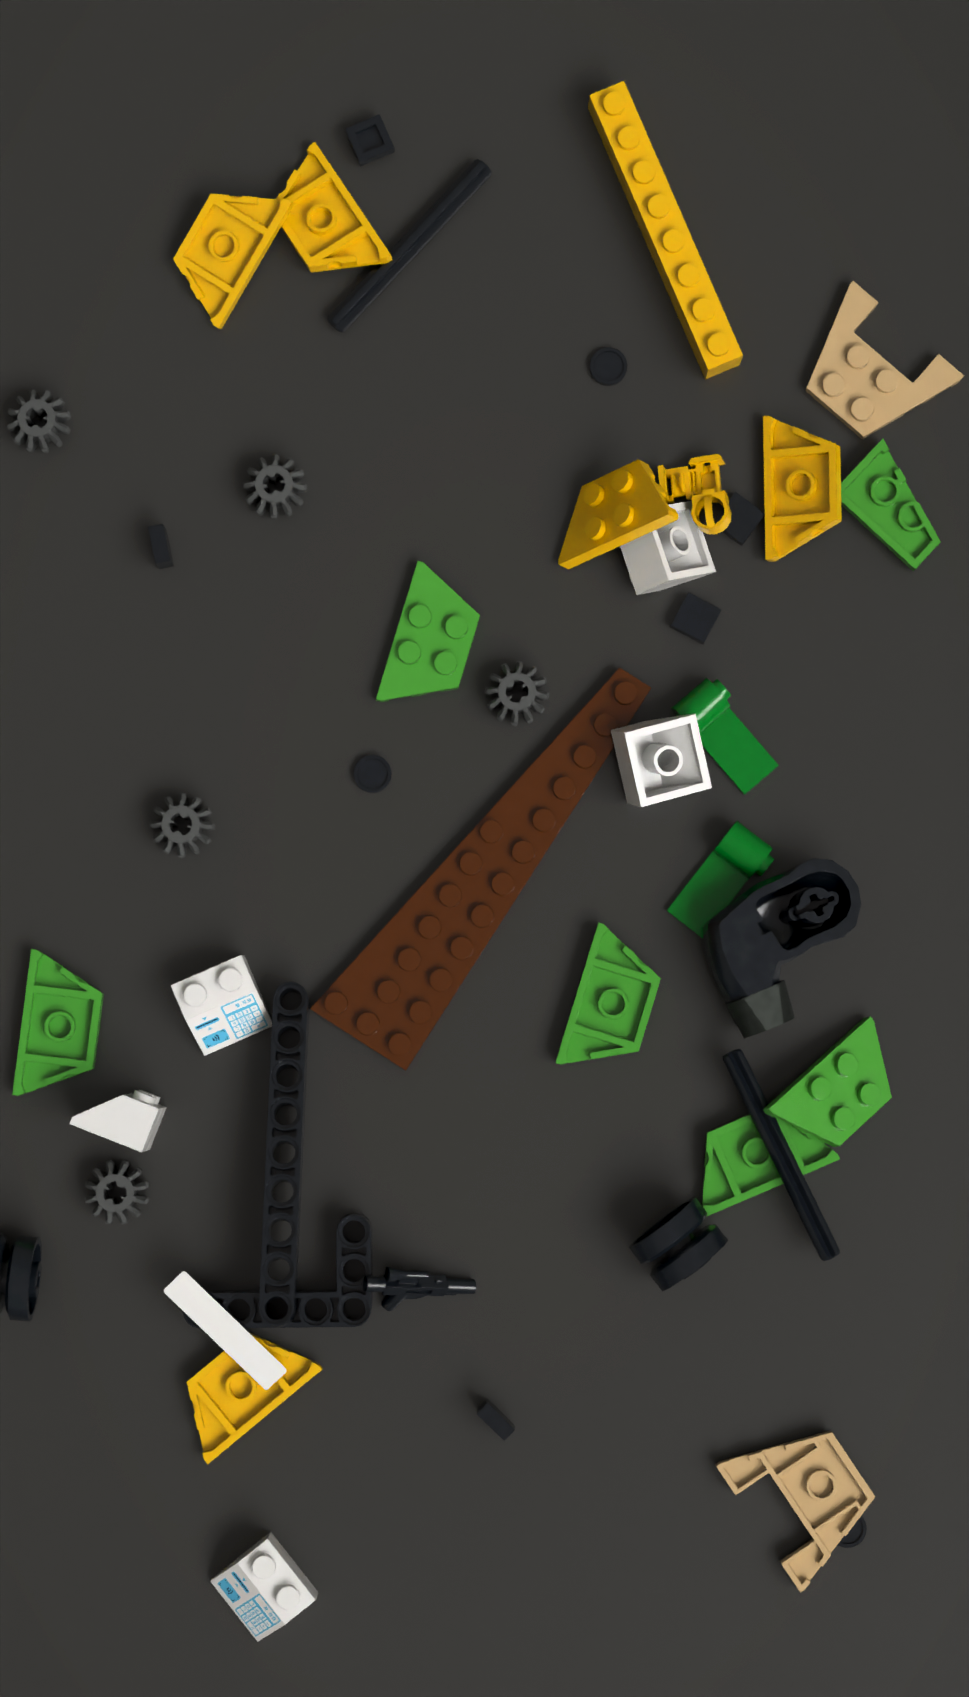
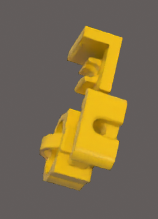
(701, 486)

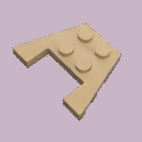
(860, 383)
(818, 1485)

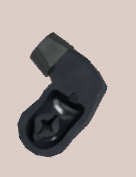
(772, 927)

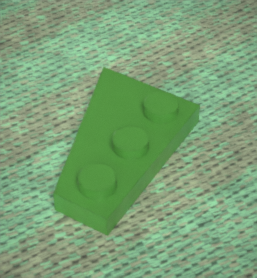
(885, 506)

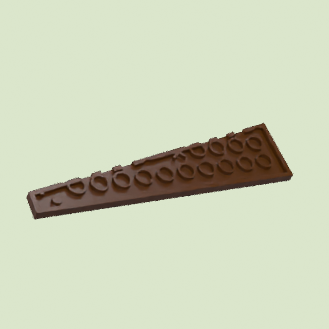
(429, 947)

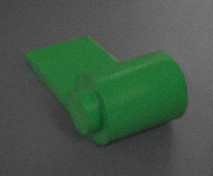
(725, 735)
(721, 877)

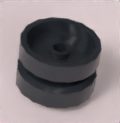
(682, 1249)
(20, 1276)

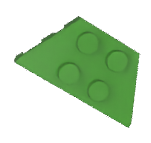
(429, 640)
(609, 1002)
(56, 1026)
(838, 1088)
(741, 1167)

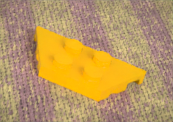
(327, 221)
(227, 248)
(799, 487)
(614, 513)
(232, 1402)

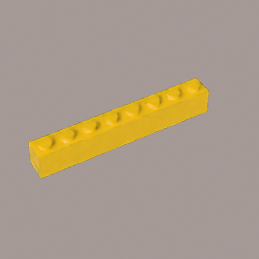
(664, 230)

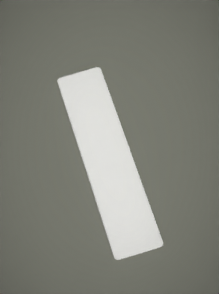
(225, 1330)

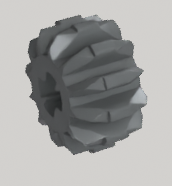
(41, 407)
(272, 474)
(507, 684)
(177, 837)
(122, 1180)

